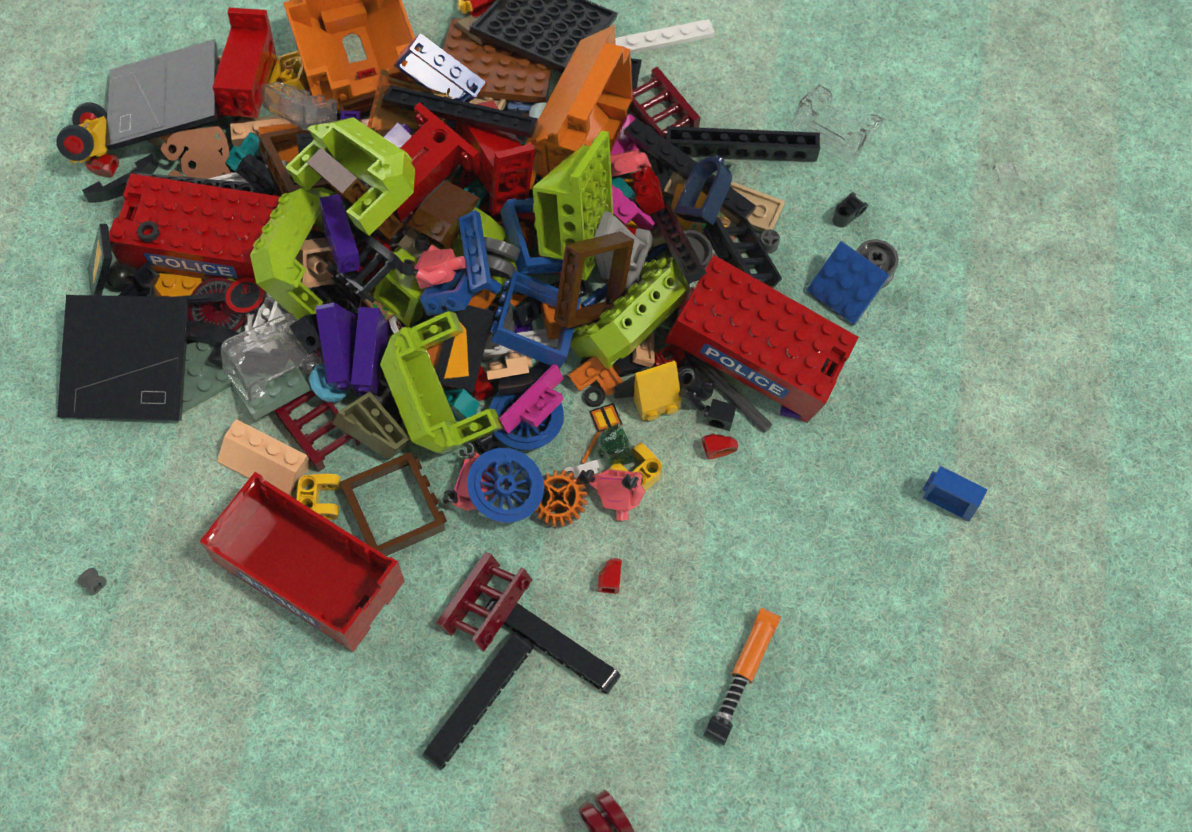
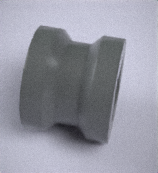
(772, 237)
(91, 581)

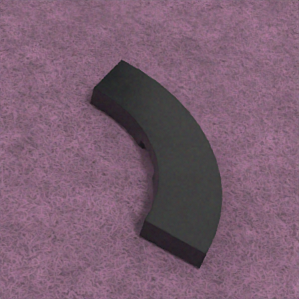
(519, 382)

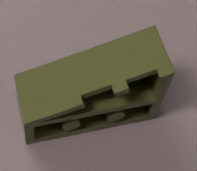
(372, 426)

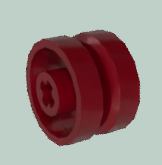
(608, 817)

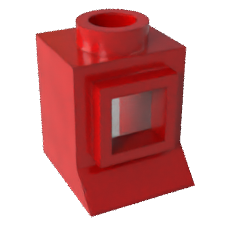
(670, 354)

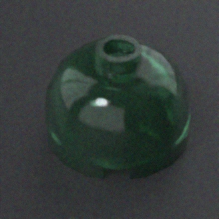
(614, 445)

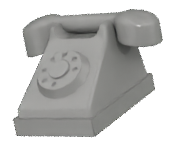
(641, 246)

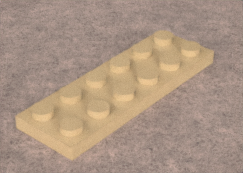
(767, 207)

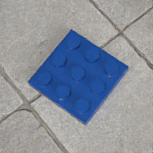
(848, 282)

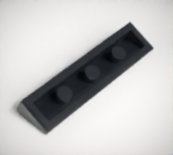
(258, 175)

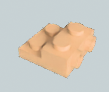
(514, 364)

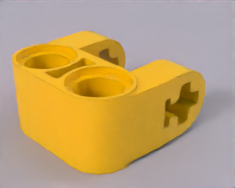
(647, 460)
(321, 482)

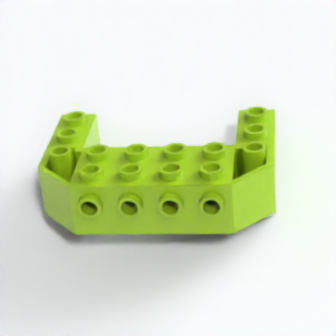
(368, 158)
(279, 244)
(610, 336)
(420, 393)

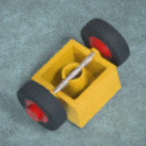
(86, 134)

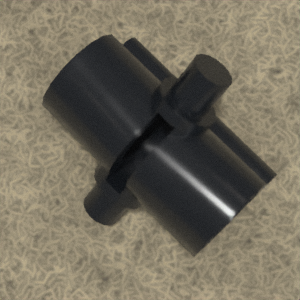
(697, 388)

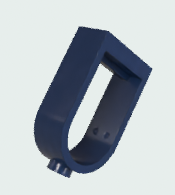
(694, 185)

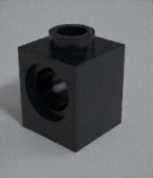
(720, 414)

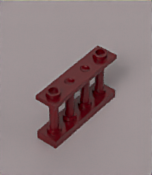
(668, 93)
(306, 441)
(469, 592)

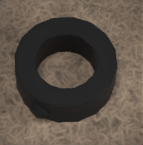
(151, 237)
(594, 403)

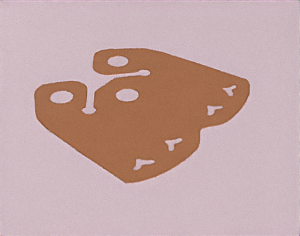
(202, 149)

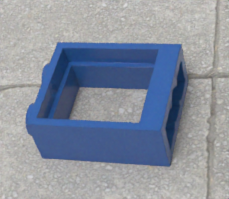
(452, 294)
(954, 493)

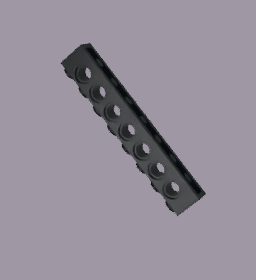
(745, 143)

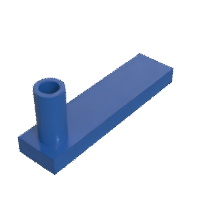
(476, 255)

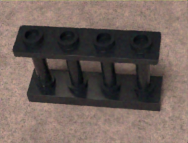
(749, 241)
(381, 254)

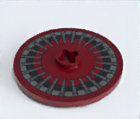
(206, 311)

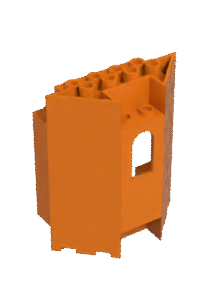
(319, 37)
(586, 100)

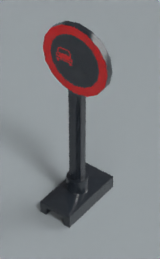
(242, 296)

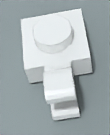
(593, 465)

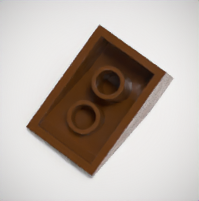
(440, 213)

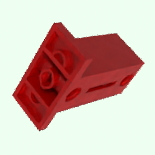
(245, 63)
(434, 155)
(503, 161)

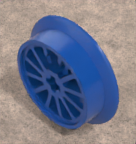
(556, 418)
(510, 460)

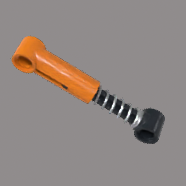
(743, 673)

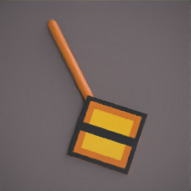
(603, 418)

